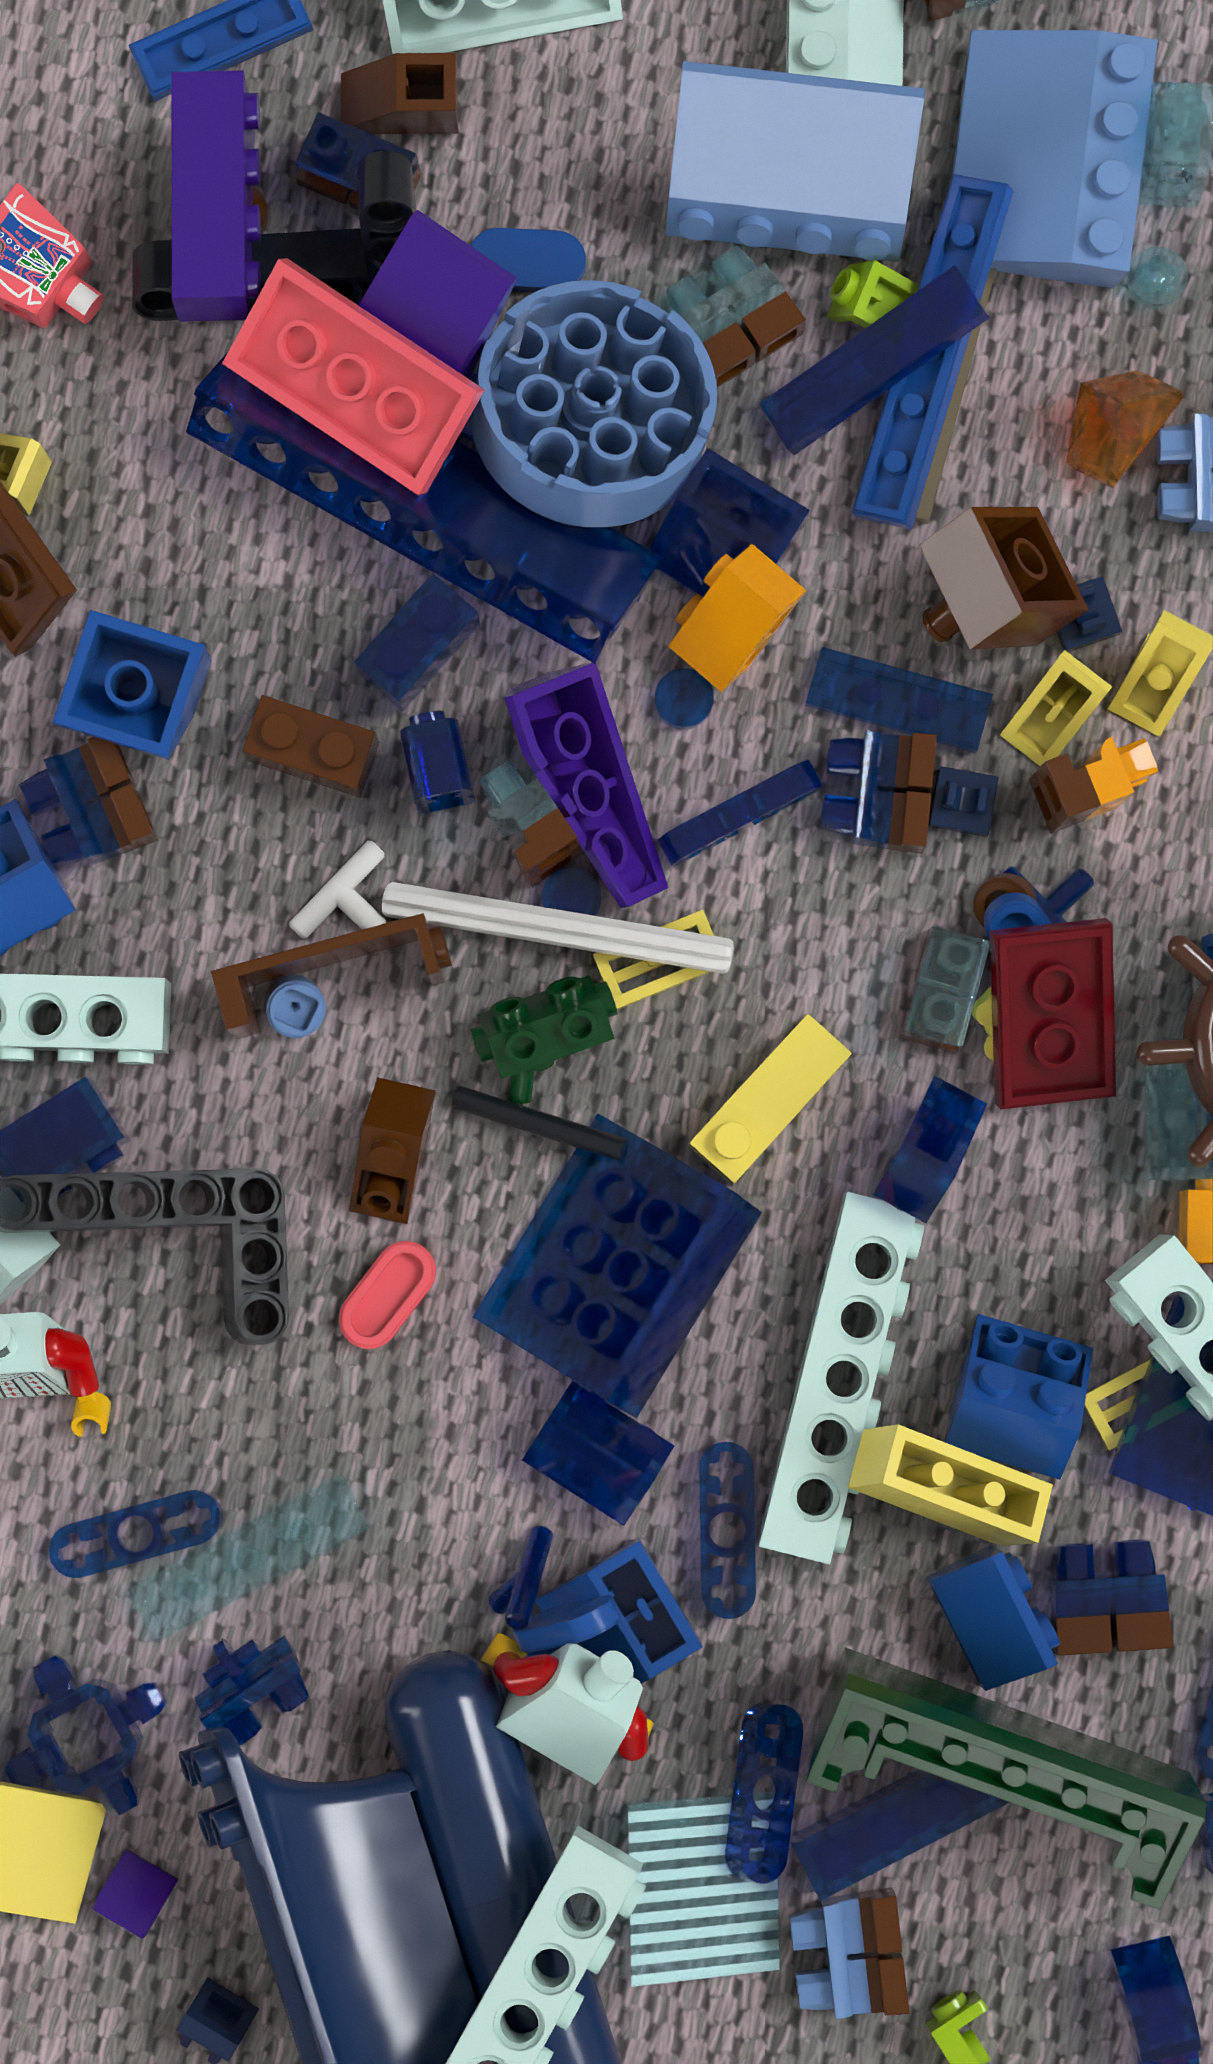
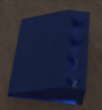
(618, 1267)

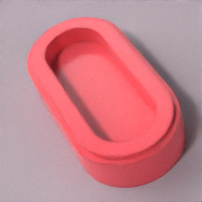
(387, 1294)

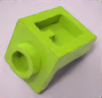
(867, 293)
(951, 2015)

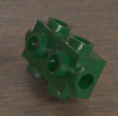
(541, 1028)

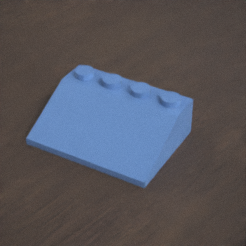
(1068, 134)
(793, 161)

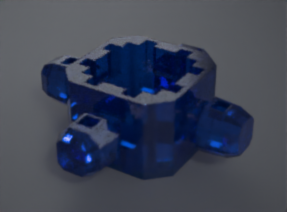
(29, 1766)

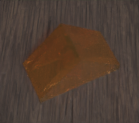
(1116, 422)

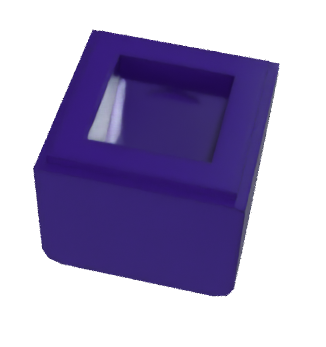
(134, 1894)

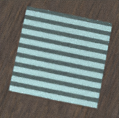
(694, 1911)

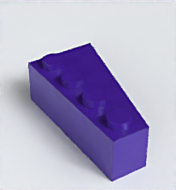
(214, 195)

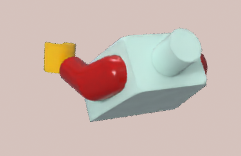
(47, 1361)
(571, 1705)

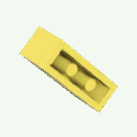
(950, 1485)

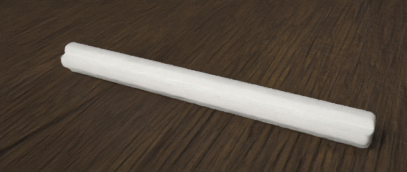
(559, 927)

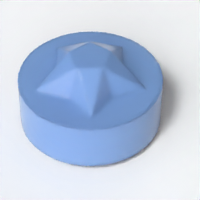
(294, 1006)

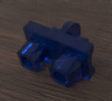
(245, 1678)

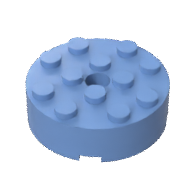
(593, 404)

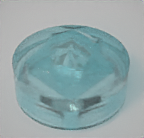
(1157, 277)

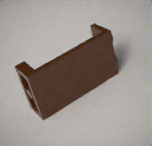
(234, 981)

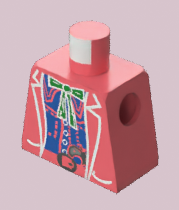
(41, 264)

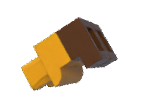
(1096, 788)

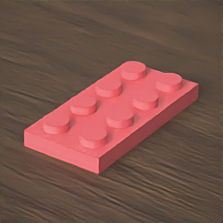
(352, 376)

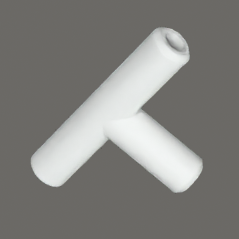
(340, 893)

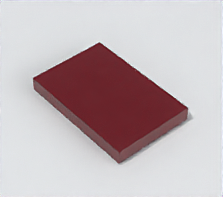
(1053, 1013)

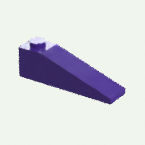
(582, 765)

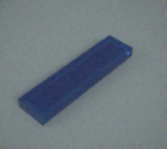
(874, 360)

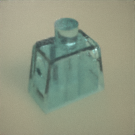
(1177, 139)

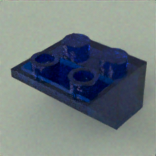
(723, 514)

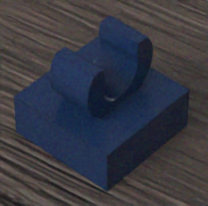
(1094, 625)
(963, 801)
(216, 2021)

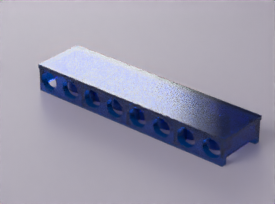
(574, 567)

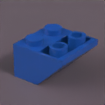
(1020, 1397)
(993, 1618)
(651, 1622)

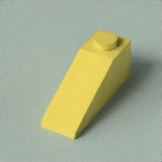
(769, 1099)

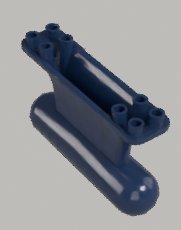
(398, 1886)

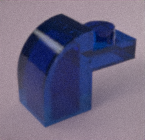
(1156, 2003)

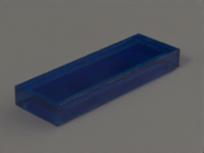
(898, 699)

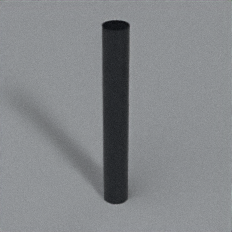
(539, 1123)

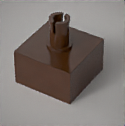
(999, 579)

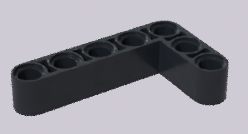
(339, 257)
(164, 1211)

